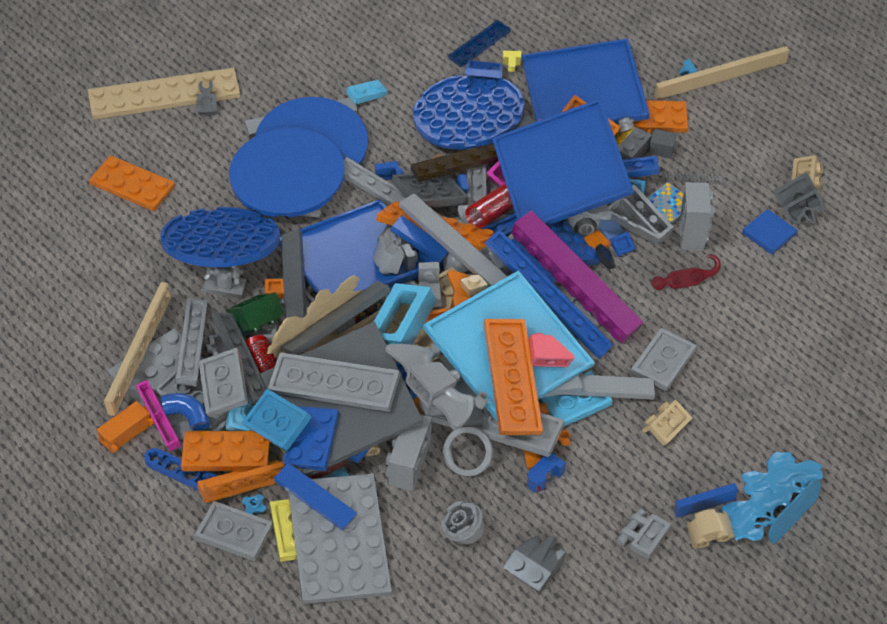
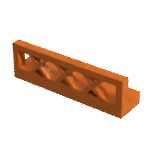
(238, 482)

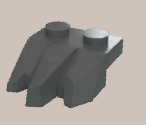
(800, 199)
(535, 561)

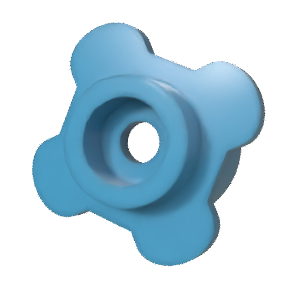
(254, 509)

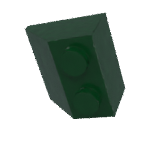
(257, 311)

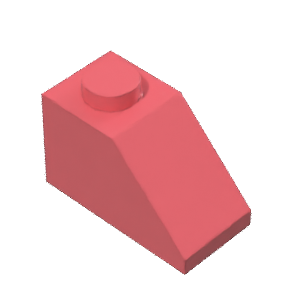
(548, 351)

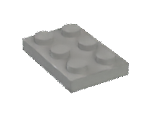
(664, 359)
(223, 382)
(233, 531)

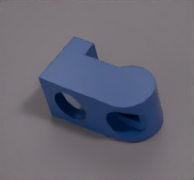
(544, 471)

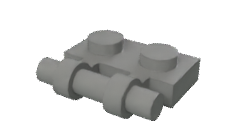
(648, 538)

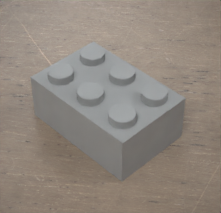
(695, 216)
(408, 455)

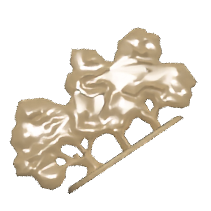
(318, 309)

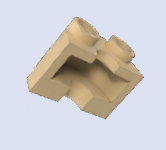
(709, 527)

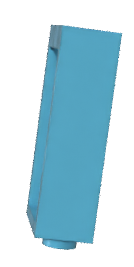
(421, 301)

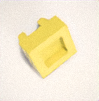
(511, 59)

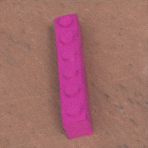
(158, 415)

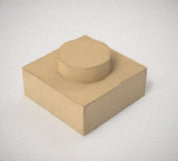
(473, 284)

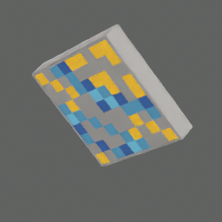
(667, 201)

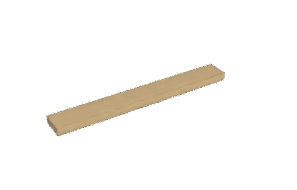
(721, 73)
(137, 349)

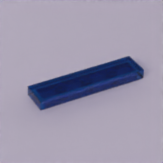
(479, 43)

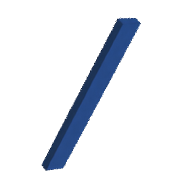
(551, 295)

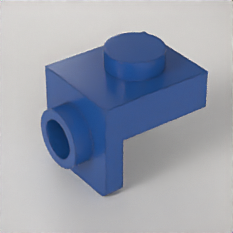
(387, 170)

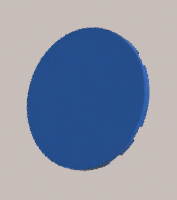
(468, 111)
(324, 117)
(287, 172)
(220, 237)

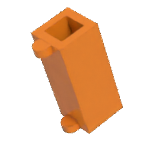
(124, 426)

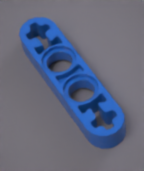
(177, 474)

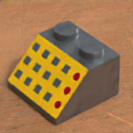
(633, 143)

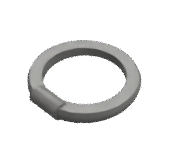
(449, 457)

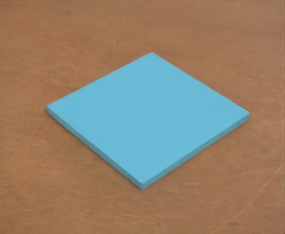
(462, 336)

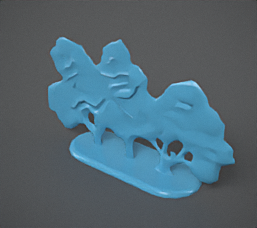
(772, 490)

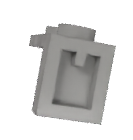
(429, 277)

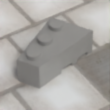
(641, 217)

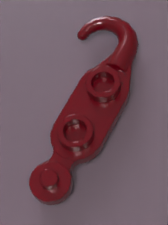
(686, 277)

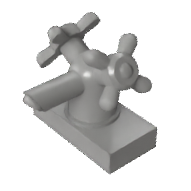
(225, 281)

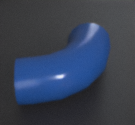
(189, 407)

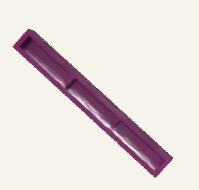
(576, 277)

